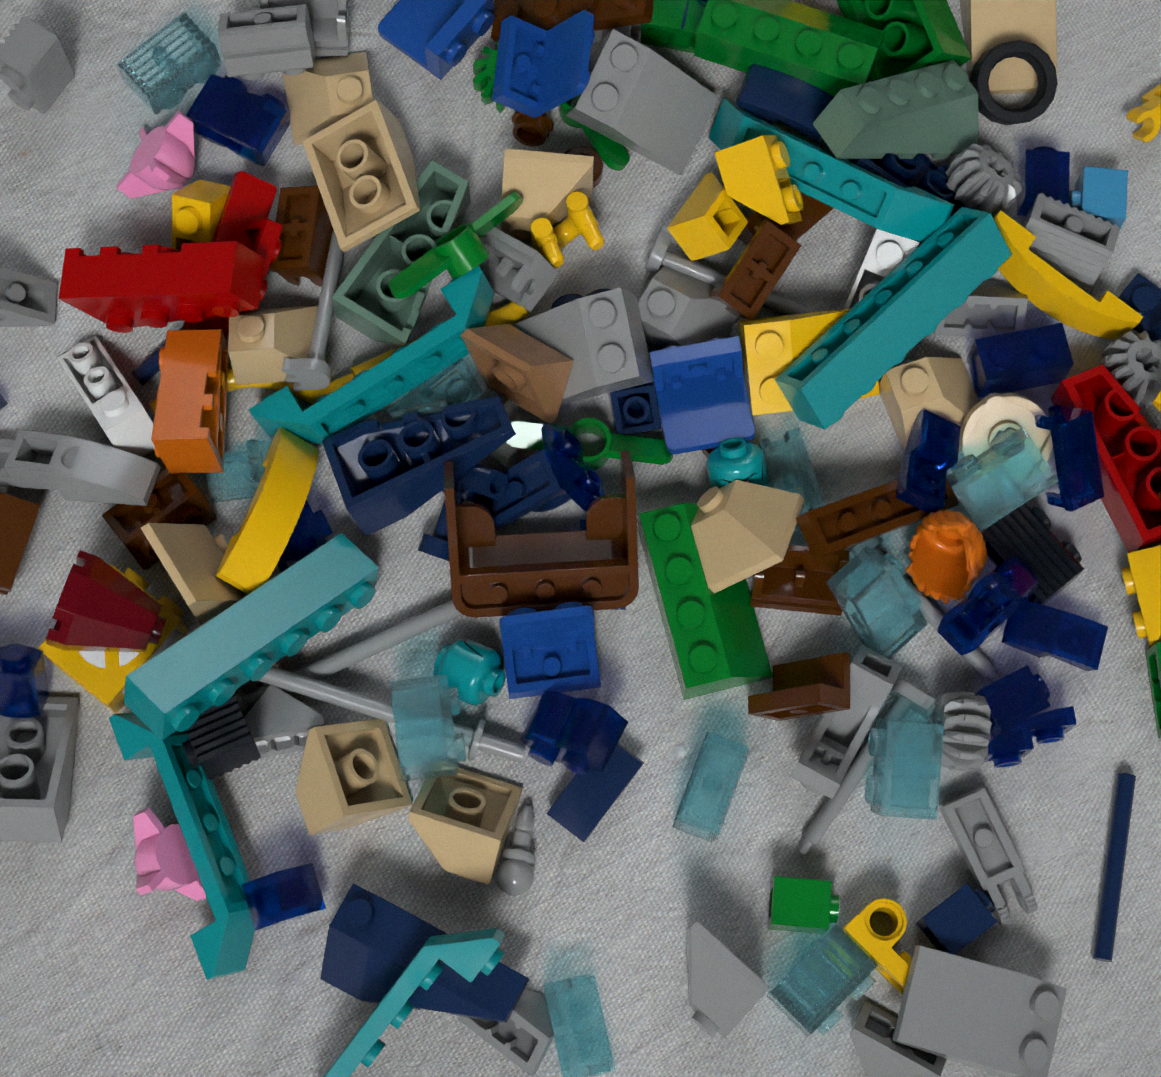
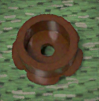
(531, 130)

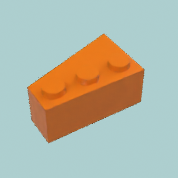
(192, 401)

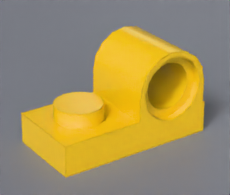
(879, 948)

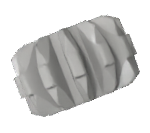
(983, 179)
(1135, 365)
(965, 729)

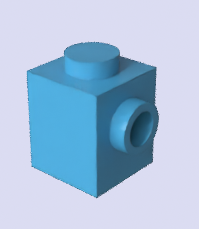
(1101, 194)

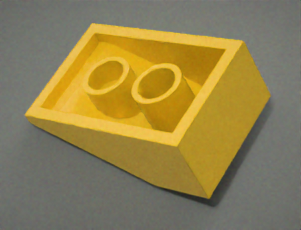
(772, 346)

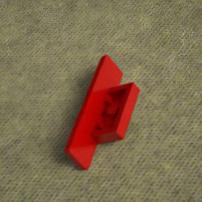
(247, 222)

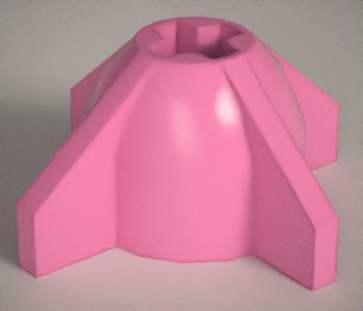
(162, 159)
(163, 858)

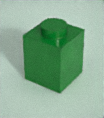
(802, 905)

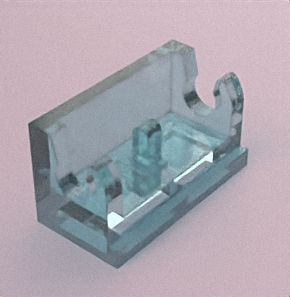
(791, 469)
(579, 1027)

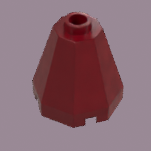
(104, 611)

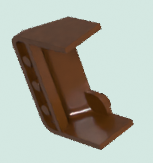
(543, 569)

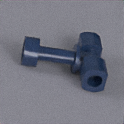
(476, 480)

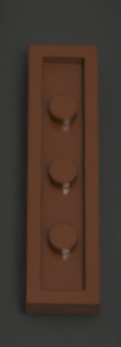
(550, 13)
(861, 519)

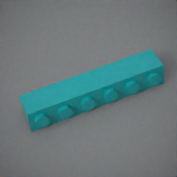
(893, 317)
(250, 637)

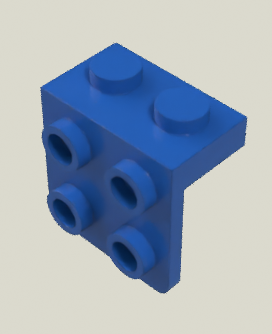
(436, 30)
(541, 66)
(702, 394)
(549, 650)

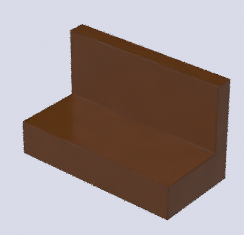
(805, 689)

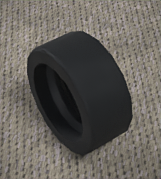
(1046, 81)

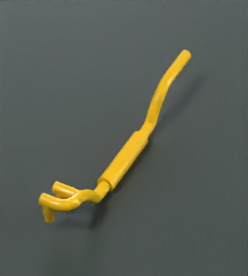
(545, 240)

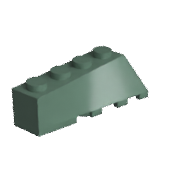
(903, 115)
(365, 295)

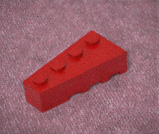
(162, 283)
(1127, 454)

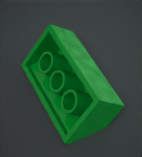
(916, 33)
(789, 39)
(708, 633)

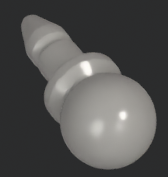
(515, 873)

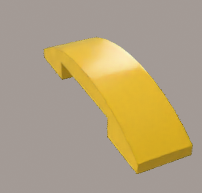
(1056, 294)
(272, 513)

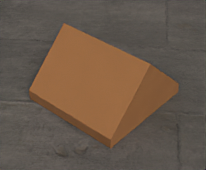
(520, 368)

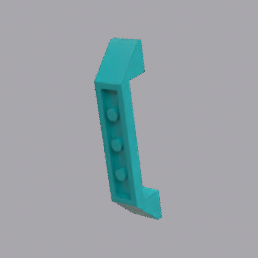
(837, 182)
(390, 379)
(225, 943)
(463, 952)

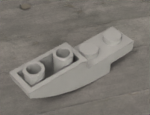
(76, 468)

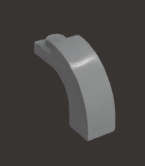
(842, 732)

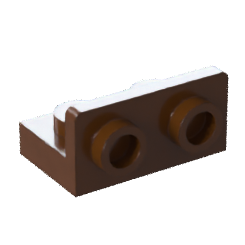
(172, 501)

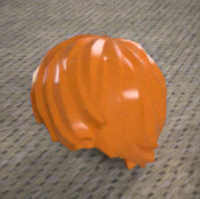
(946, 555)

